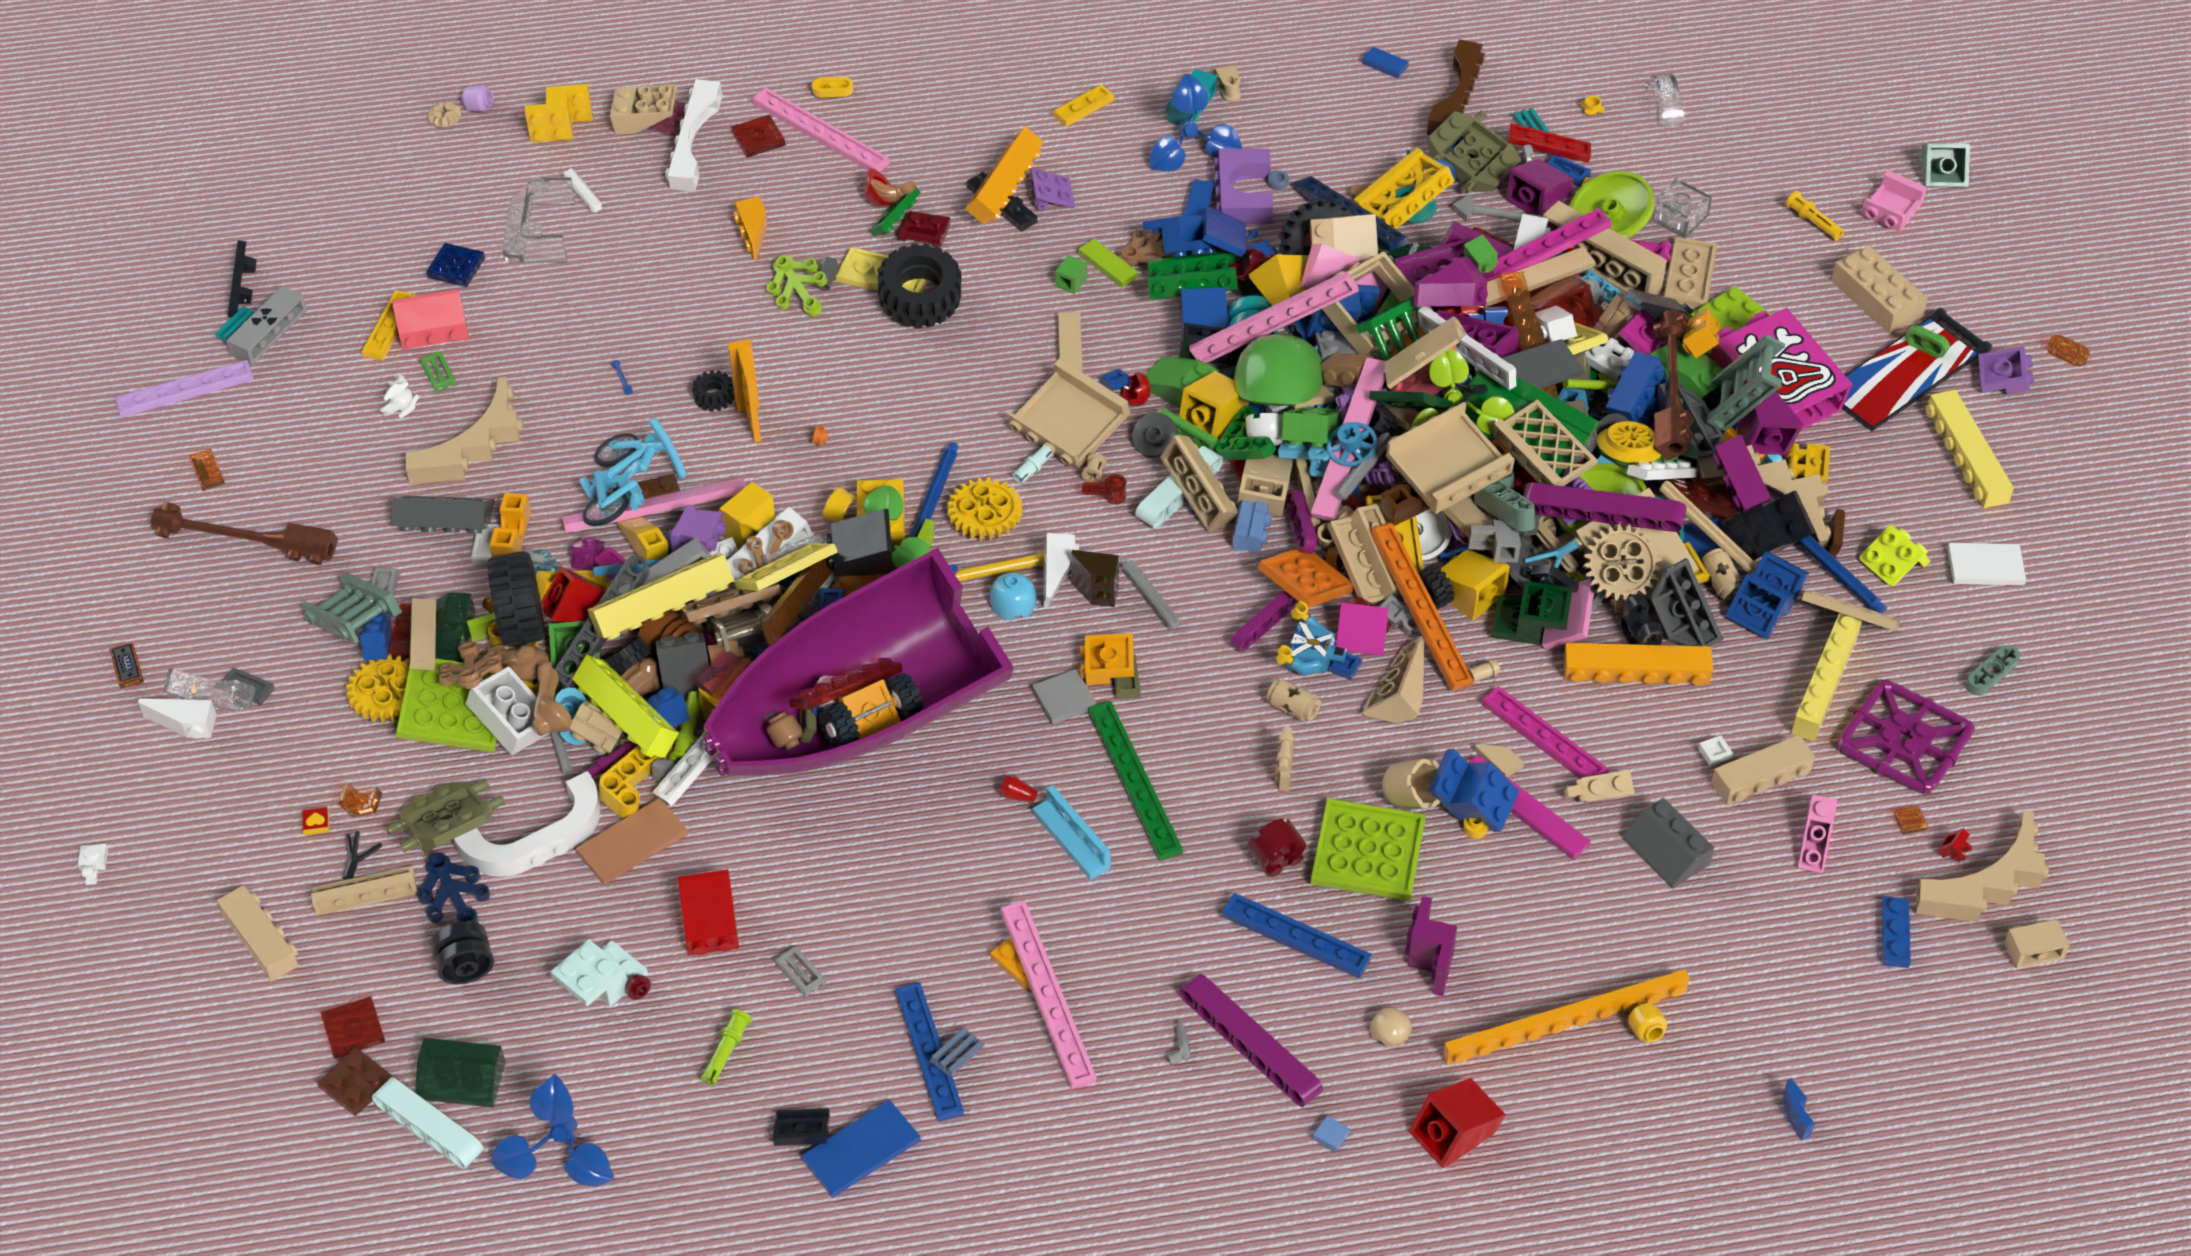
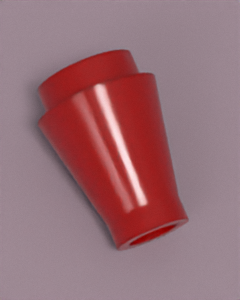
(1017, 789)

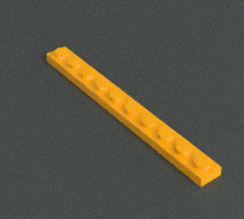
(1564, 1017)

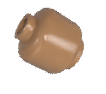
(784, 731)

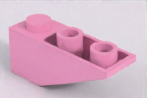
(1817, 833)

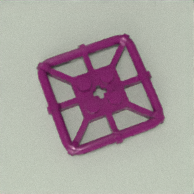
(1909, 750)

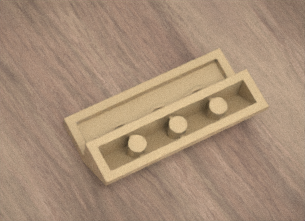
(1361, 556)

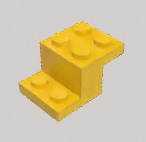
(556, 117)

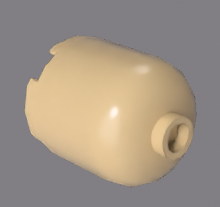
(1408, 782)

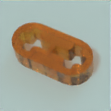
(2068, 350)

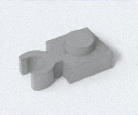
(1399, 614)

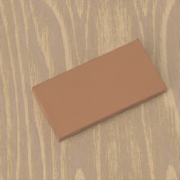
(631, 841)

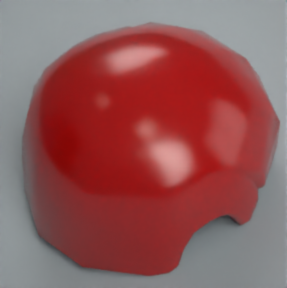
(1138, 391)

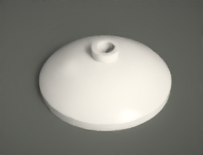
(1433, 533)

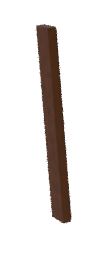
(794, 600)

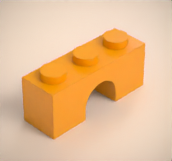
(1701, 333)
(515, 517)

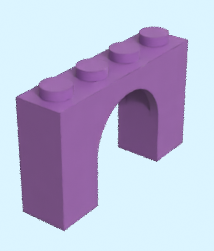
(1240, 165)

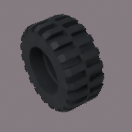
(1298, 223)
(919, 263)
(515, 598)

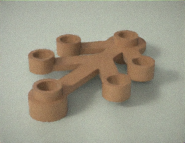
(1133, 255)
(785, 533)
(470, 674)

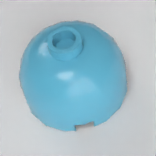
(1012, 596)

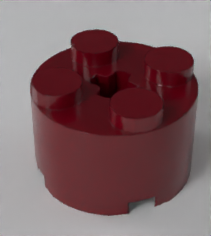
(1277, 846)

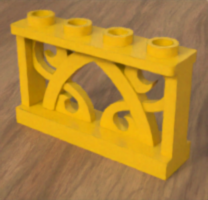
(1406, 172)

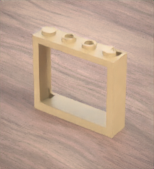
(1396, 283)

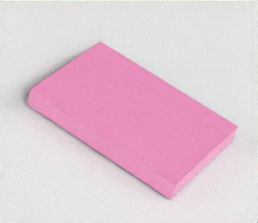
(1578, 618)

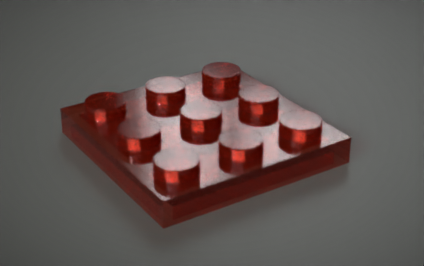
(1715, 502)

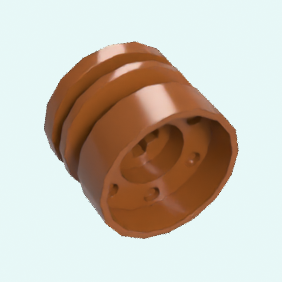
(669, 625)

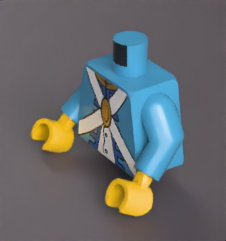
(1311, 645)

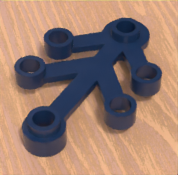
(451, 888)

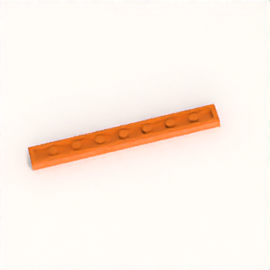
(1421, 607)

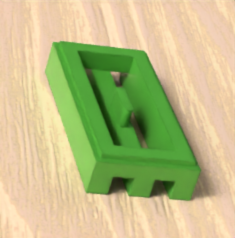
(442, 382)

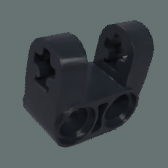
(1637, 623)

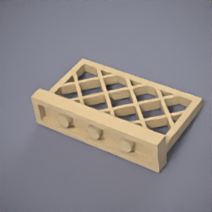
(1527, 455)

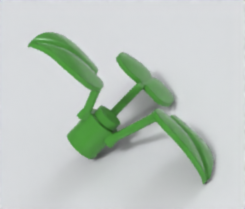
(889, 498)

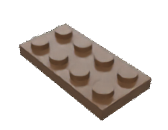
(722, 603)

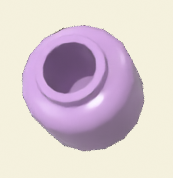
(477, 98)

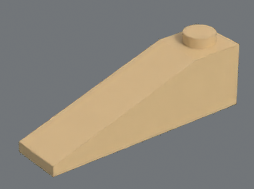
(1401, 688)

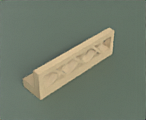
(364, 890)

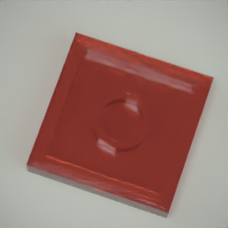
(758, 136)
(352, 1027)

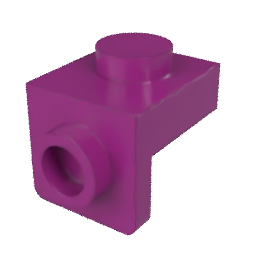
(585, 552)

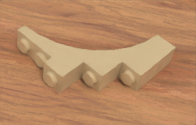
(476, 444)
(1779, 482)
(1968, 896)

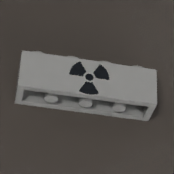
(266, 325)

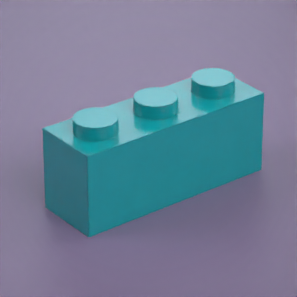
(1209, 81)

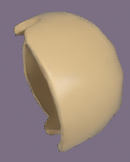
(1390, 1027)

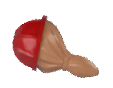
(881, 192)

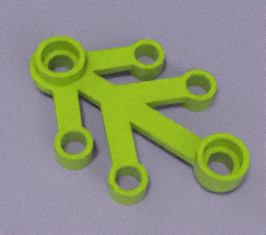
(785, 266)

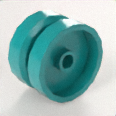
(1247, 307)

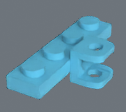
(1318, 455)

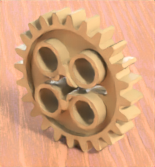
(1619, 542)

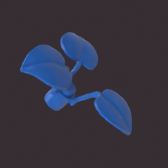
(1188, 97)
(553, 1103)

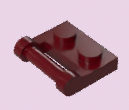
(925, 228)

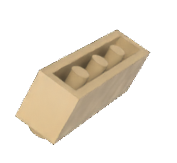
(1763, 770)
(258, 933)

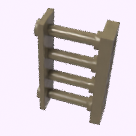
(737, 625)

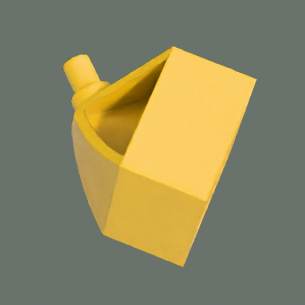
(747, 513)

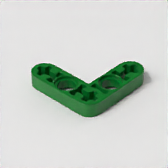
(1233, 444)

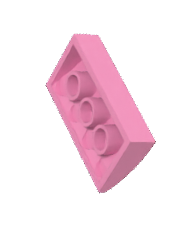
(1328, 262)

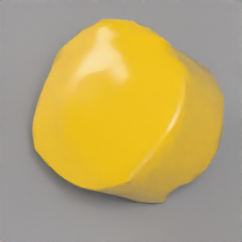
(837, 505)

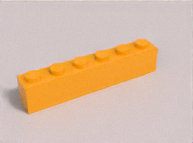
(1004, 176)
(1638, 663)

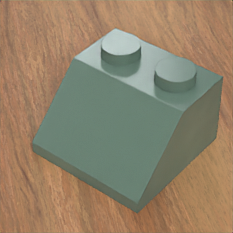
(1945, 165)

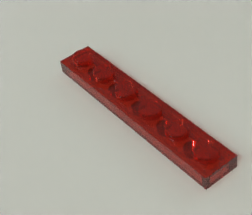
(845, 684)

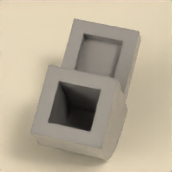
(1499, 538)

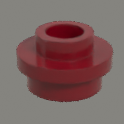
(637, 986)

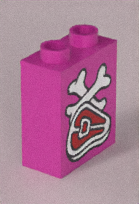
(1809, 377)

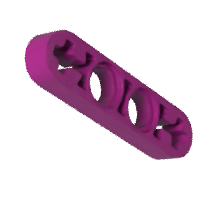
(1300, 521)
(1263, 621)

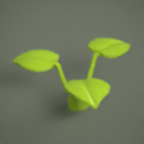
(1452, 369)

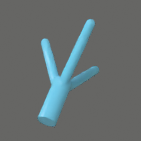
(1559, 553)

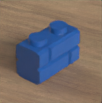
(376, 637)

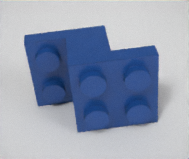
(1181, 235)
(1357, 305)
(1767, 594)
(1473, 790)

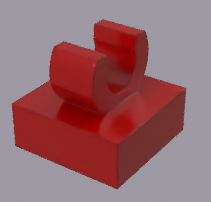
(1954, 843)

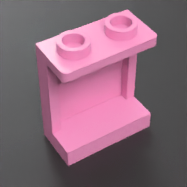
(1894, 201)

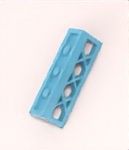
(1073, 834)

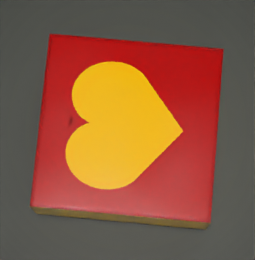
(316, 821)

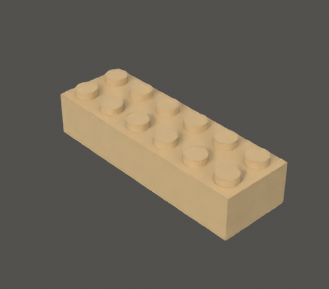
(1615, 256)

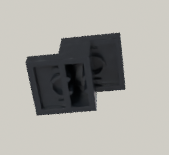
(1770, 526)

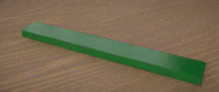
(1135, 781)

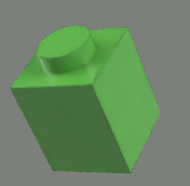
(1481, 253)
(1071, 274)

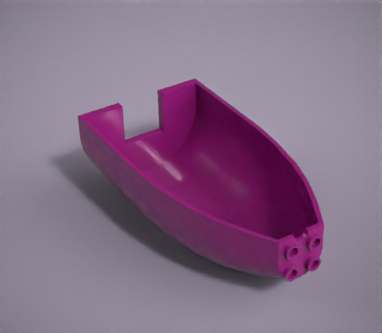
(902, 616)

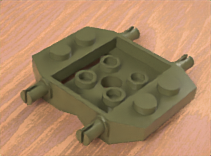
(1479, 142)
(449, 823)

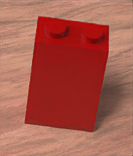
(571, 596)
(708, 912)
(1455, 1121)

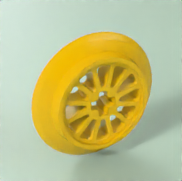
(1629, 442)

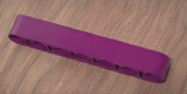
(1606, 507)
(1251, 1040)

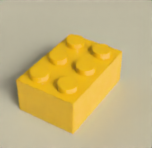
(865, 487)

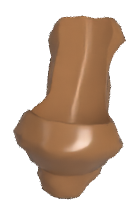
(522, 659)
(643, 677)
(549, 714)

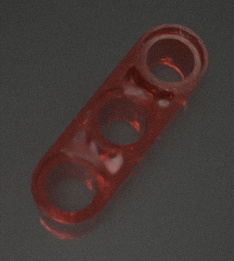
(401, 634)

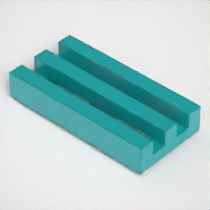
(1532, 119)
(234, 324)

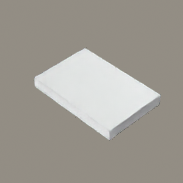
(1986, 564)

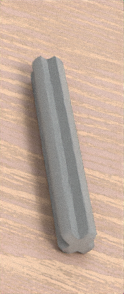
(1362, 469)
(1151, 594)

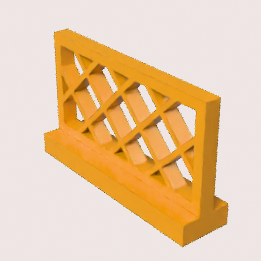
(745, 383)

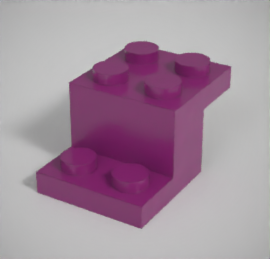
(1430, 945)

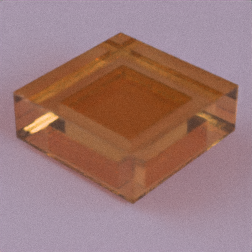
(1910, 820)

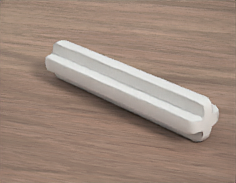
(584, 191)

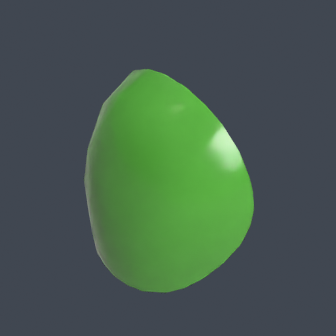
(1278, 371)

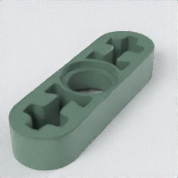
(1991, 679)

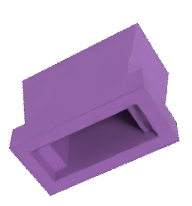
(698, 523)

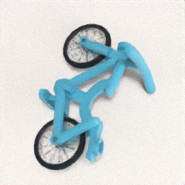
(622, 452)

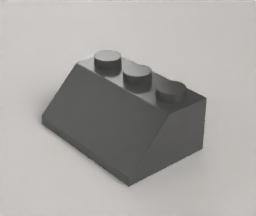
(1669, 843)

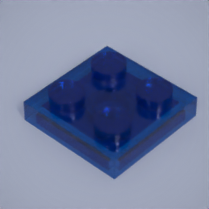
(455, 264)

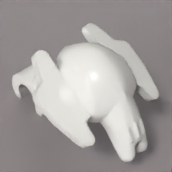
(400, 397)

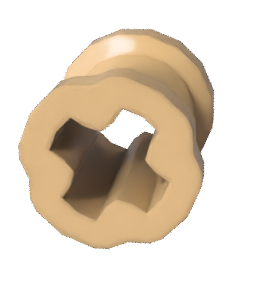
(1094, 468)

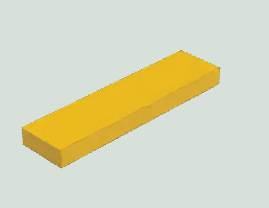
(384, 331)

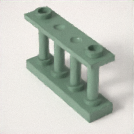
(1756, 389)
(359, 592)

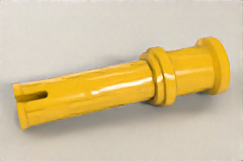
(1808, 210)

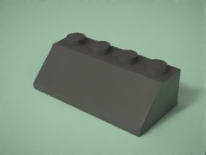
(442, 512)

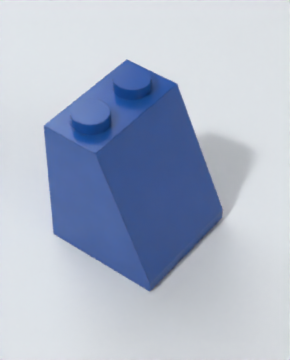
(1204, 307)

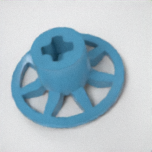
(1351, 441)

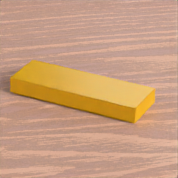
(1083, 105)

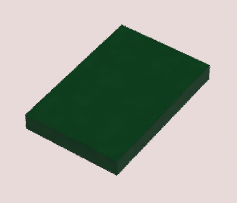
(1410, 400)

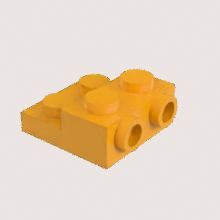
(1107, 658)

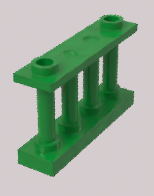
(1196, 271)
(1388, 318)

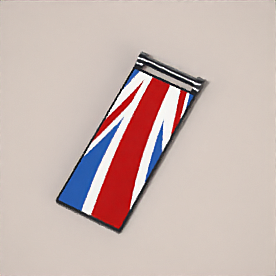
(1905, 374)

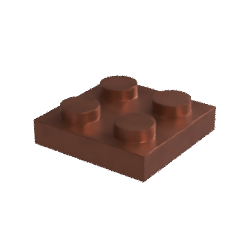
(354, 1081)

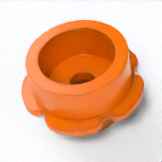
(820, 435)

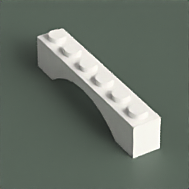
(703, 103)

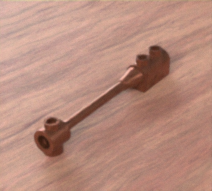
(1672, 422)
(296, 540)

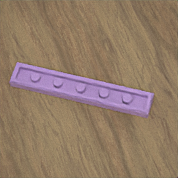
(184, 388)

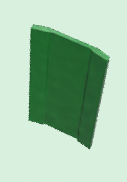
(1521, 396)

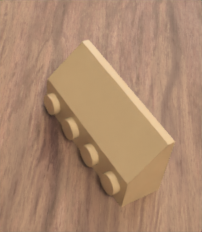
(1198, 483)

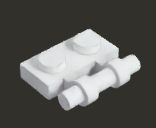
(1605, 361)

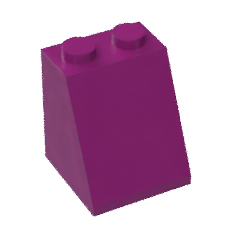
(1537, 187)
(1770, 427)

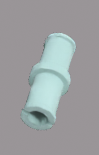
(1032, 464)

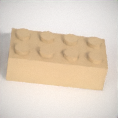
(1879, 289)

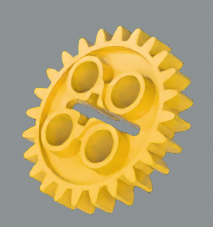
(984, 508)
(377, 696)

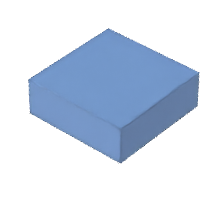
(1331, 1133)

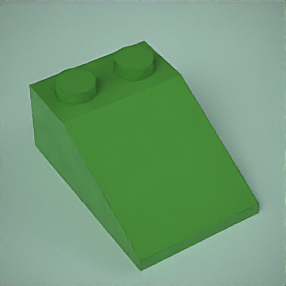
(1692, 371)
(1174, 374)
(1310, 425)
(561, 637)

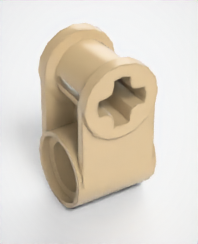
(1228, 82)

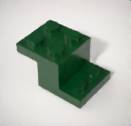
(1540, 607)

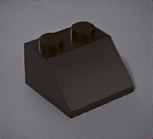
(1096, 576)

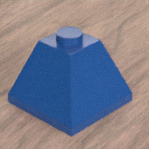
(670, 706)

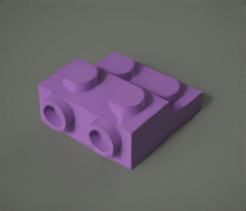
(2006, 370)

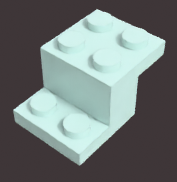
(597, 972)

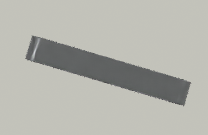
(585, 635)

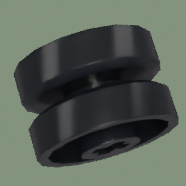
(462, 952)

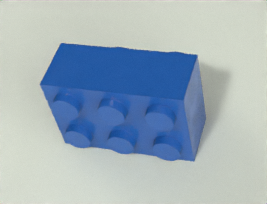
(1637, 389)

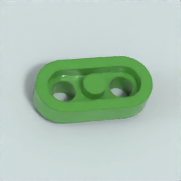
(1927, 341)

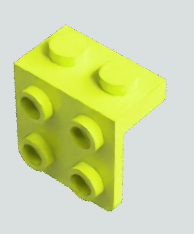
(1893, 555)

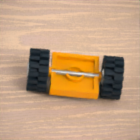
(871, 710)

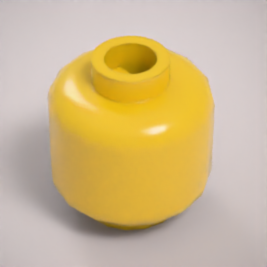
(1647, 1022)

